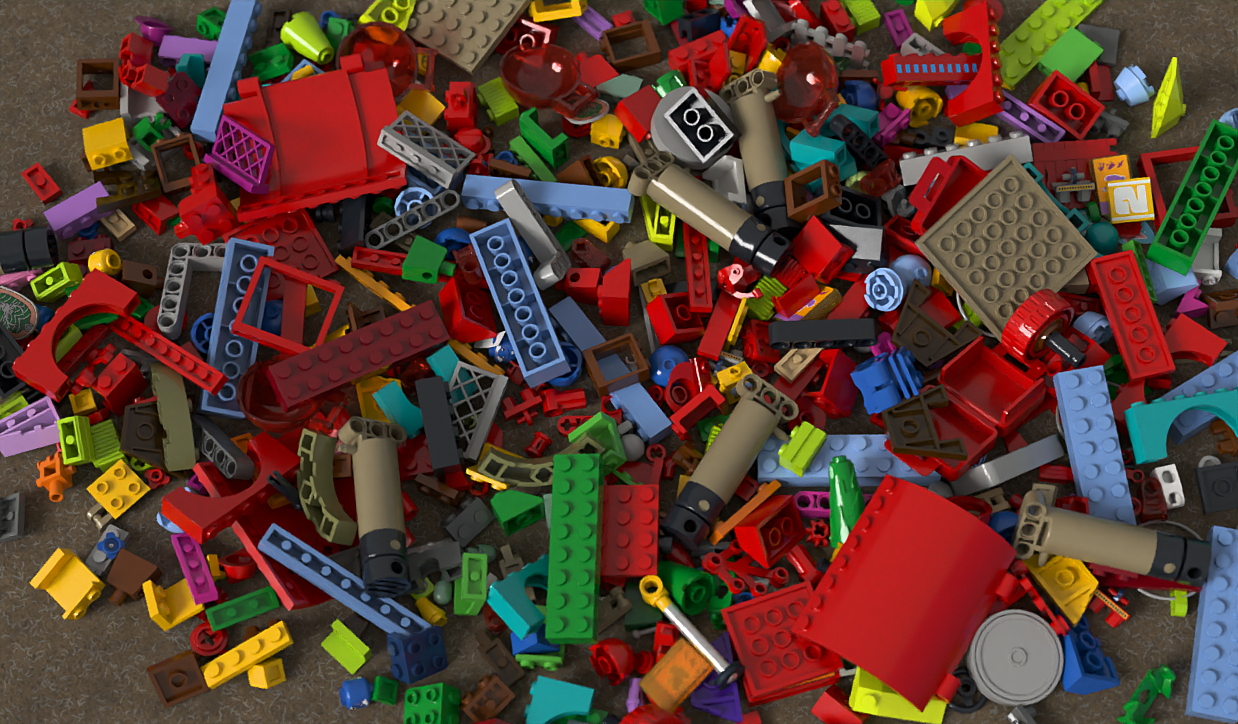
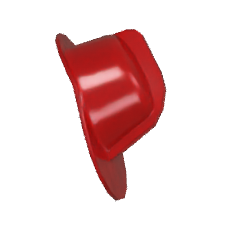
(472, 139)
(687, 389)
(238, 566)

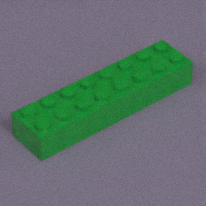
(1197, 200)
(575, 549)

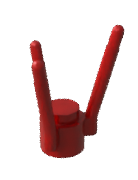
(885, 92)

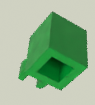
(149, 131)

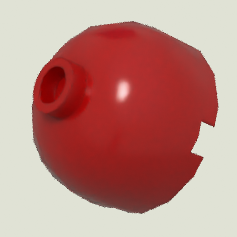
(613, 659)

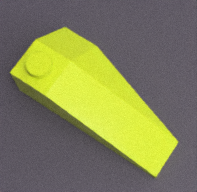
(389, 11)
(933, 12)
(1169, 101)
(876, 698)

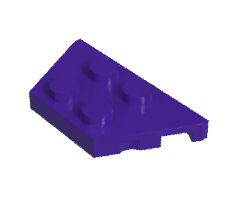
(708, 696)

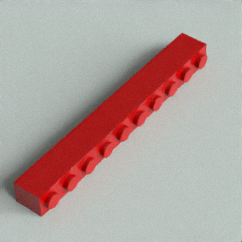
(852, 307)

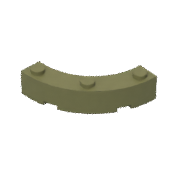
(175, 416)
(536, 471)
(318, 490)

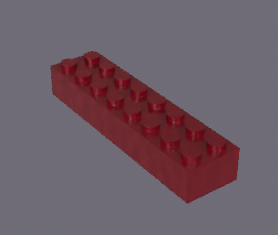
(357, 356)

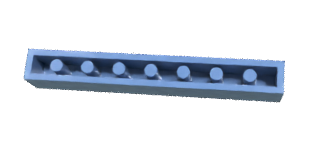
(225, 67)
(554, 198)
(634, 400)
(338, 582)

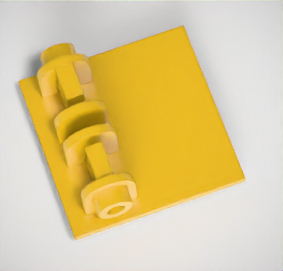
(118, 489)

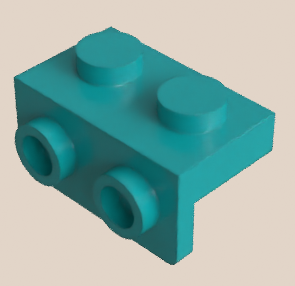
(194, 67)

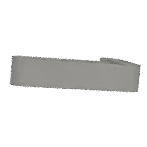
(535, 233)
(182, 262)
(1008, 466)

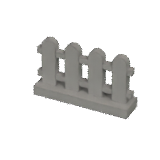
(839, 42)

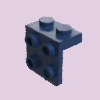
(417, 654)

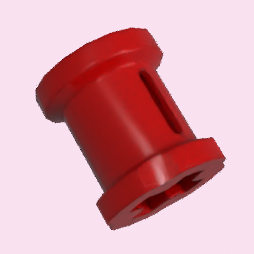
(543, 440)

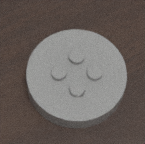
(669, 140)
(1015, 658)

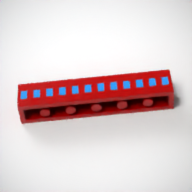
(930, 69)

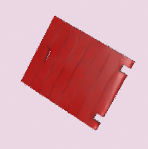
(1060, 156)

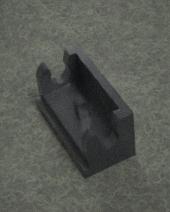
(699, 23)

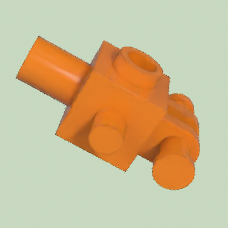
(55, 476)

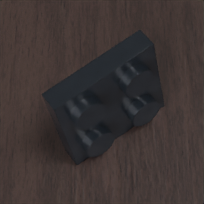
(1218, 487)

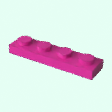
(194, 568)

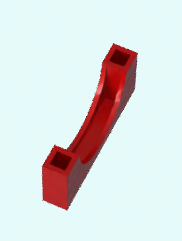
(985, 93)
(95, 295)
(1185, 341)
(207, 516)

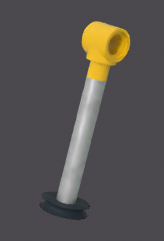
(727, 672)

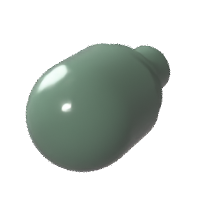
(483, 549)
(442, 591)

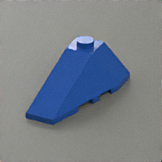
(1084, 663)

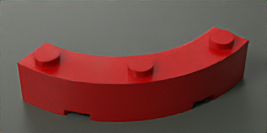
(137, 68)

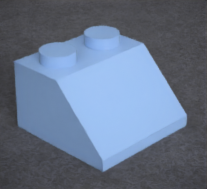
(1169, 283)

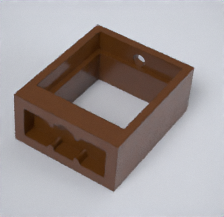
(628, 32)
(89, 99)
(163, 145)
(795, 184)
(609, 348)

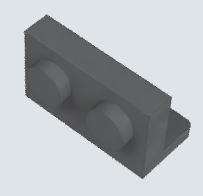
(12, 517)
(467, 520)

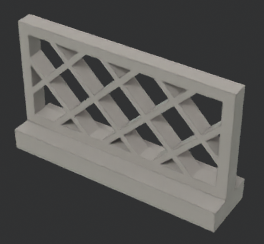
(421, 157)
(488, 412)

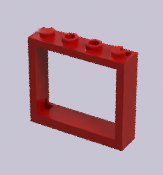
(1145, 168)
(274, 341)

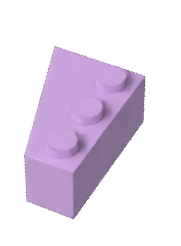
(30, 428)

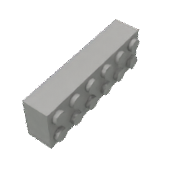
(983, 154)

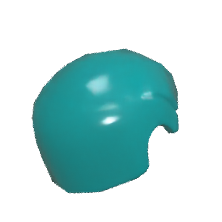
(1102, 237)

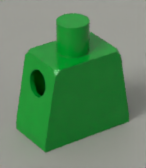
(426, 262)

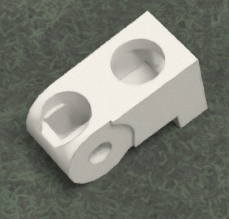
(1170, 484)

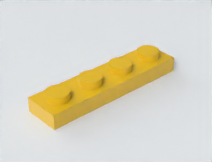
(247, 655)

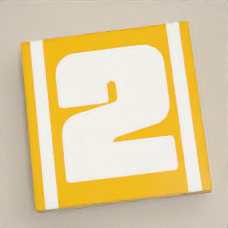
(1130, 200)

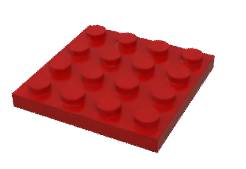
(294, 242)
(630, 531)
(768, 647)

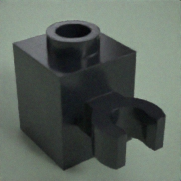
(939, 138)

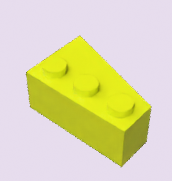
(659, 223)

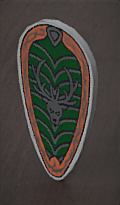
(589, 112)
(17, 313)

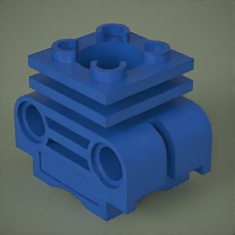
(887, 379)

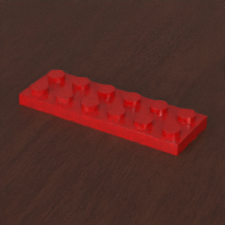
(1131, 316)

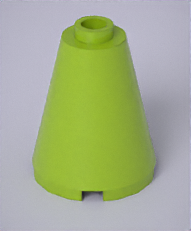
(307, 38)

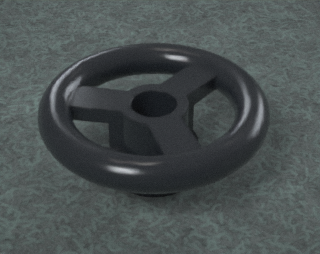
(971, 685)

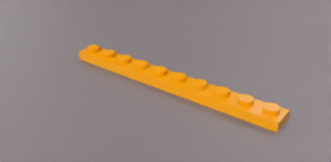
(398, 302)

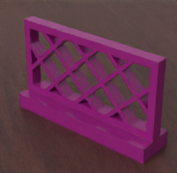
(236, 170)

